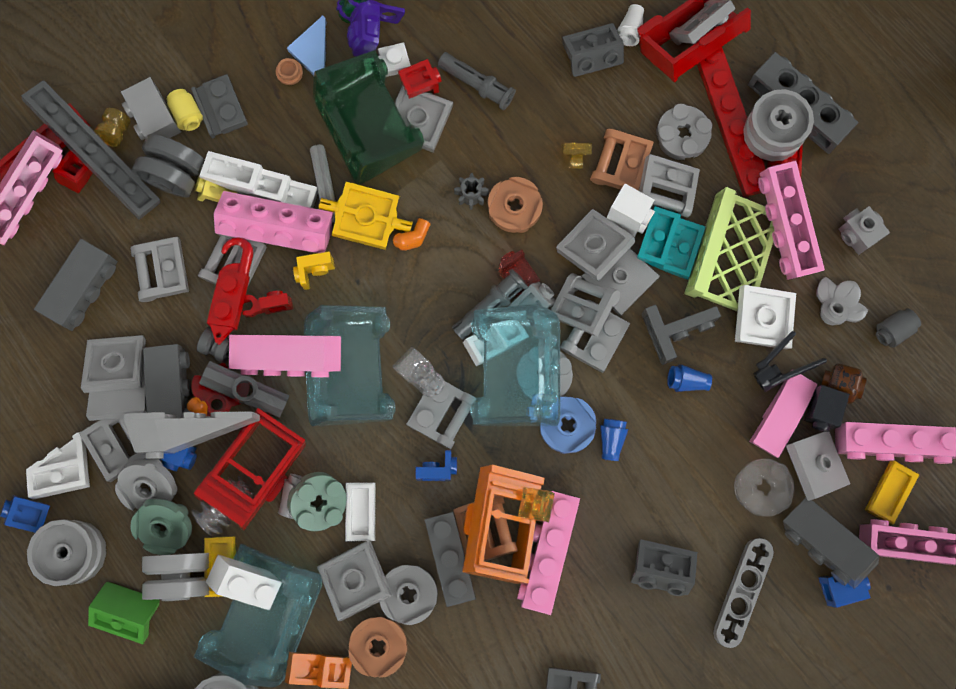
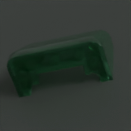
(364, 116)

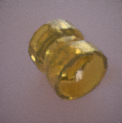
(112, 126)

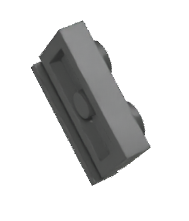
(219, 106)

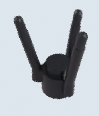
(771, 376)

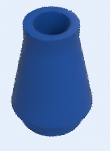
(687, 379)
(613, 437)

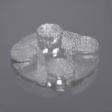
(778, 497)

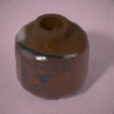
(845, 379)

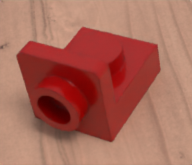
(420, 79)

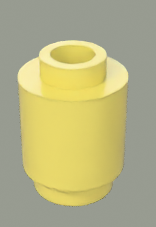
(184, 110)

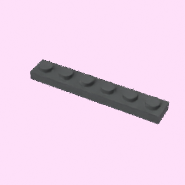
(90, 149)

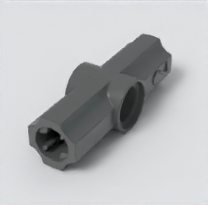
(226, 381)

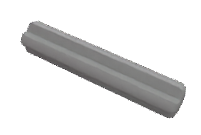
(322, 174)

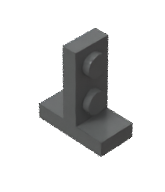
(677, 330)

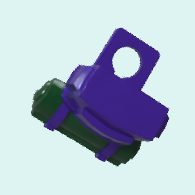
(365, 22)

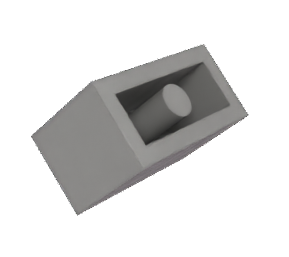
(149, 109)

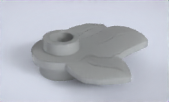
(841, 298)

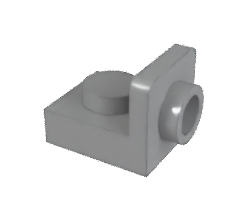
(535, 294)

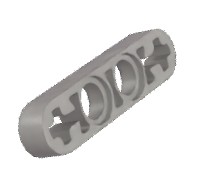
(748, 594)

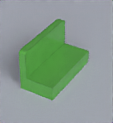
(122, 612)

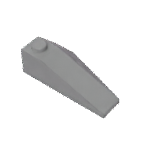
(166, 434)

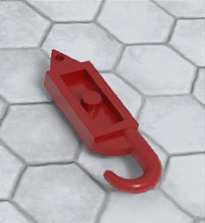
(230, 292)

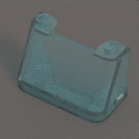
(518, 366)
(356, 390)
(257, 640)

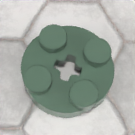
(167, 513)
(325, 515)

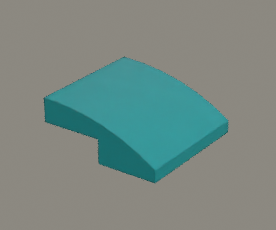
(671, 243)

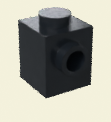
(826, 408)

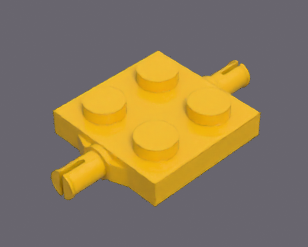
(365, 215)

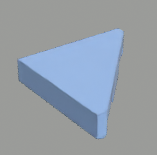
(310, 47)

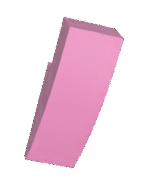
(783, 415)

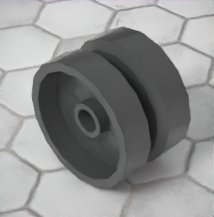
(168, 165)

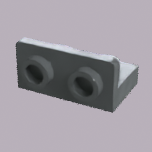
(594, 49)
(665, 568)

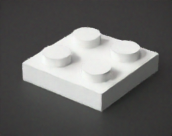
(764, 316)

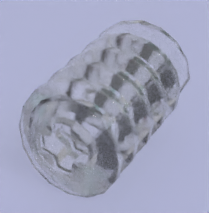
(210, 518)

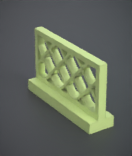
(715, 238)

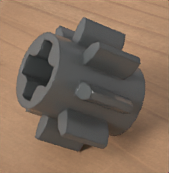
(471, 183)

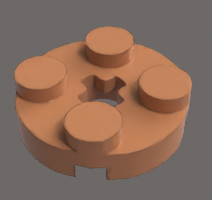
(522, 218)
(377, 664)

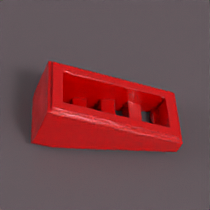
(71, 176)

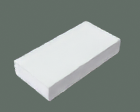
(360, 511)

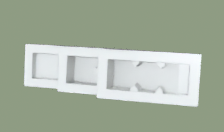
(255, 181)

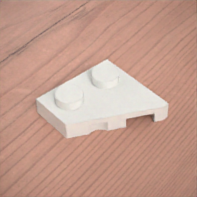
(59, 471)

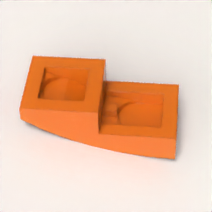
(318, 670)

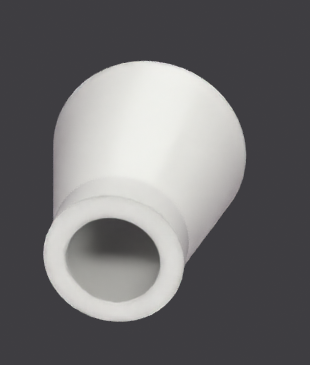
(629, 27)

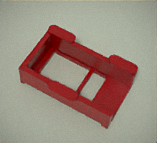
(657, 30)
(231, 500)

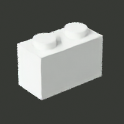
(631, 210)
(243, 582)

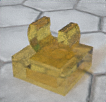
(577, 151)
(536, 504)

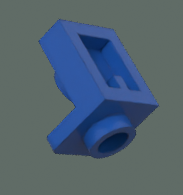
(433, 472)
(24, 513)

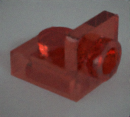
(520, 265)

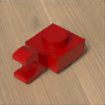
(273, 302)

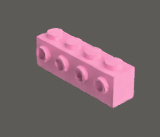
(24, 180)
(791, 220)
(273, 222)
(285, 353)
(895, 440)
(909, 542)
(549, 555)

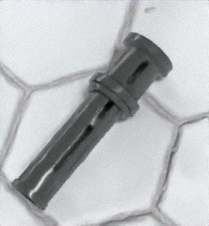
(486, 85)
(499, 295)

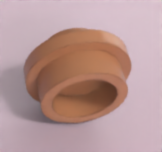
(289, 71)

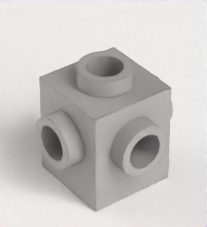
(863, 229)

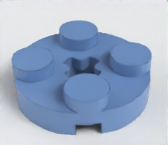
(583, 427)

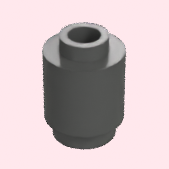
(898, 327)

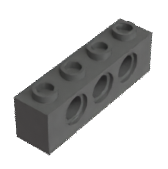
(823, 134)

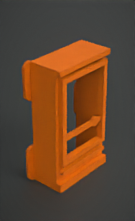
(508, 484)

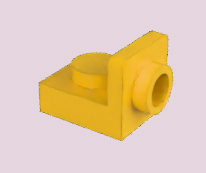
(316, 264)

